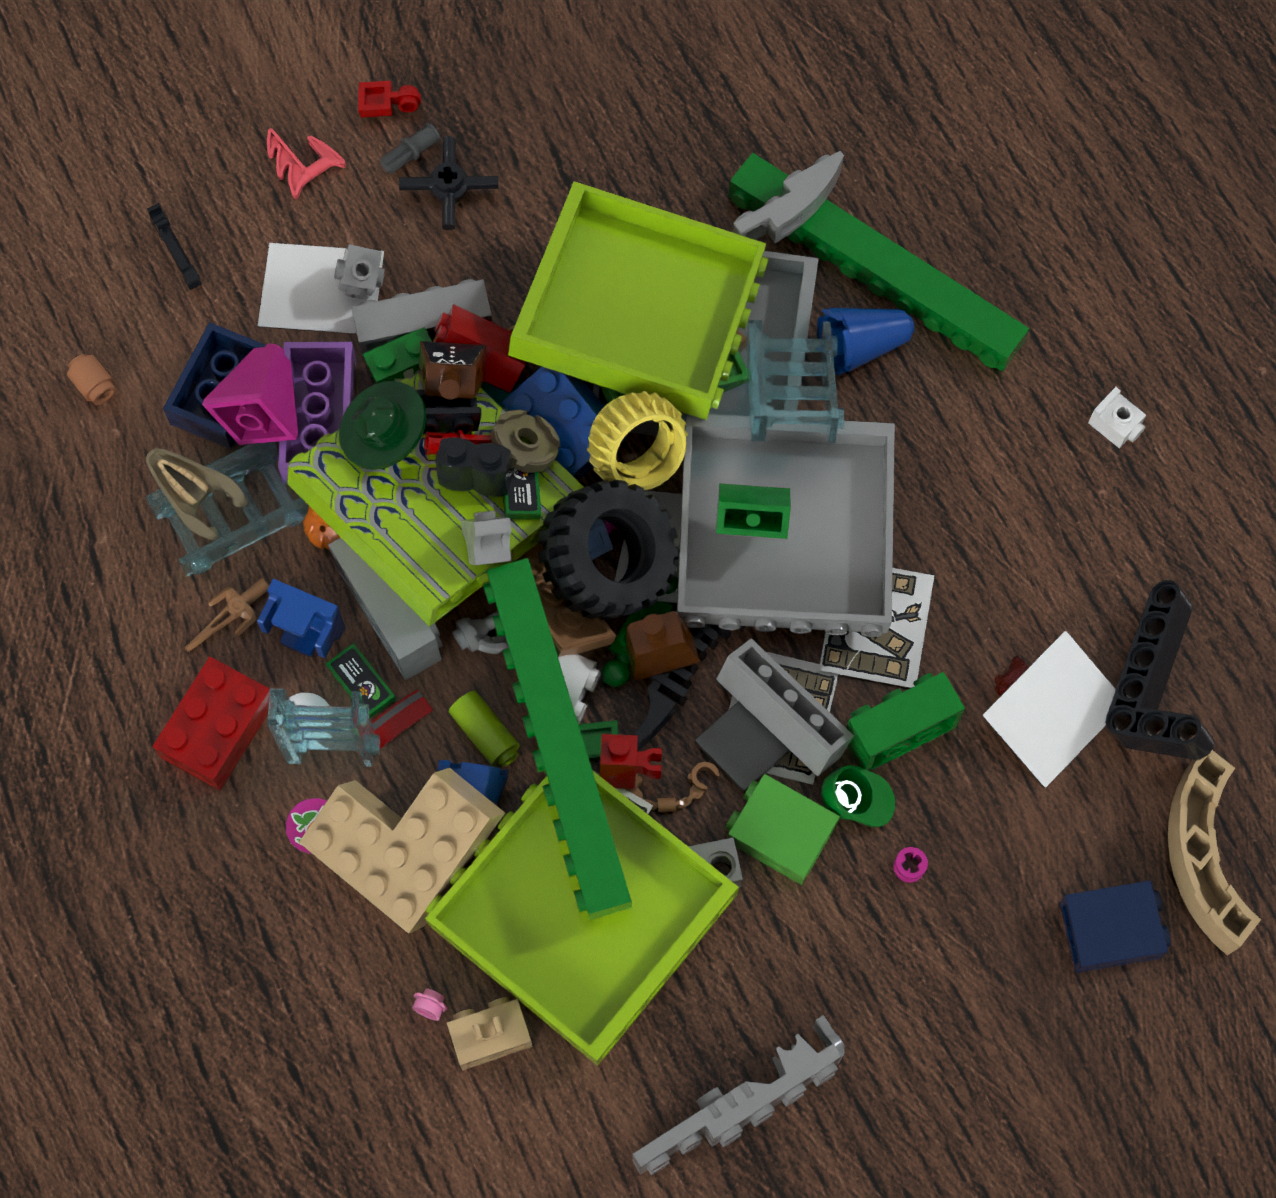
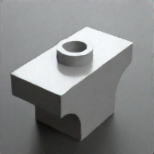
(487, 538)

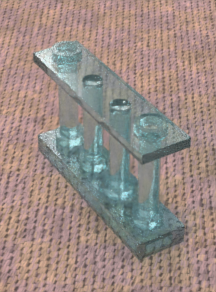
(763, 392)
(235, 466)
(321, 728)

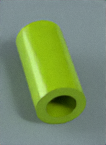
(485, 729)

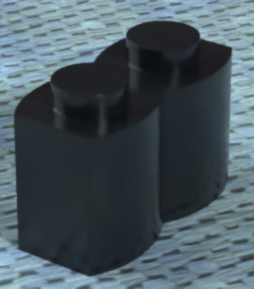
(476, 467)

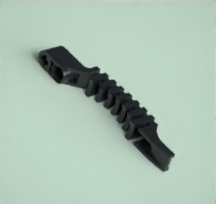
(675, 685)

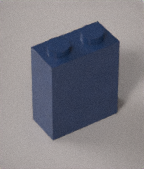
(1114, 926)

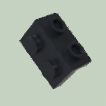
(450, 414)

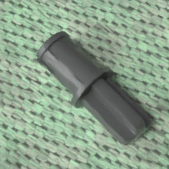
(410, 148)

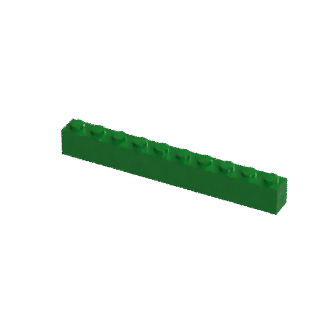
(890, 270)
(559, 740)

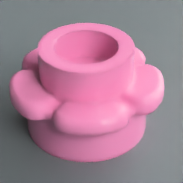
(429, 1004)

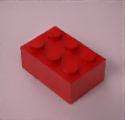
(214, 723)

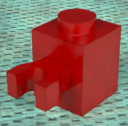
(622, 761)

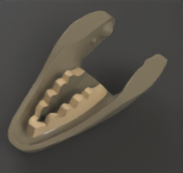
(188, 485)

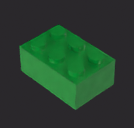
(904, 721)

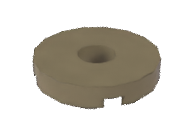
(540, 433)

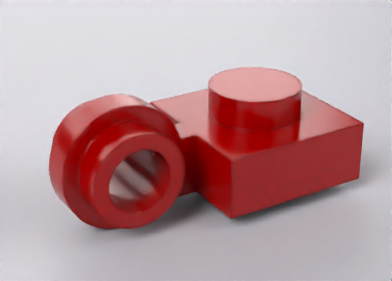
(378, 99)

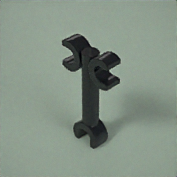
(167, 235)

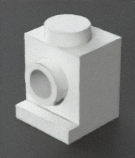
(1111, 426)

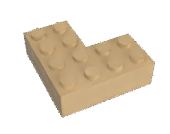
(405, 859)

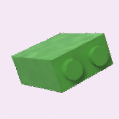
(781, 828)

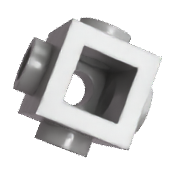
(366, 262)

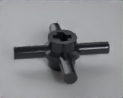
(446, 173)

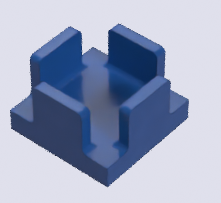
(307, 620)

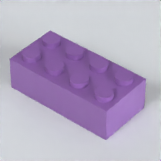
(322, 392)

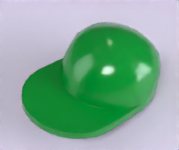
(858, 796)

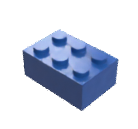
(567, 407)

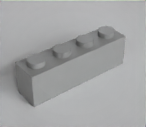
(392, 318)
(784, 707)

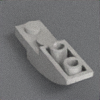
(800, 199)

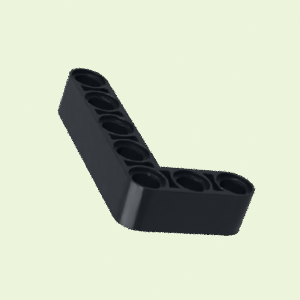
(1151, 680)

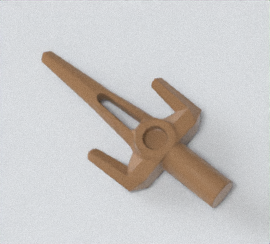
(237, 606)

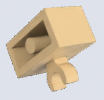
(489, 1033)

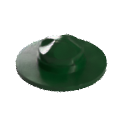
(382, 425)

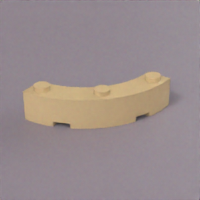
(1196, 855)

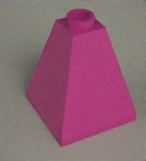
(257, 398)

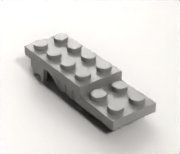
(753, 1102)

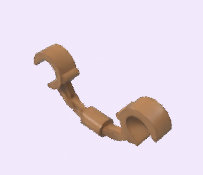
(696, 791)

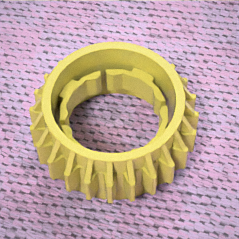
(620, 418)

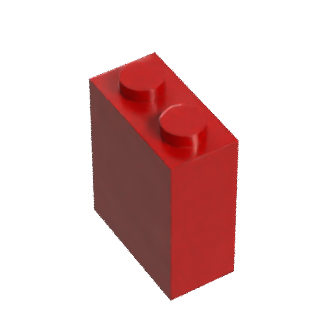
(468, 328)

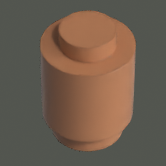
(91, 379)

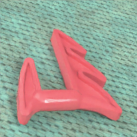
(299, 174)

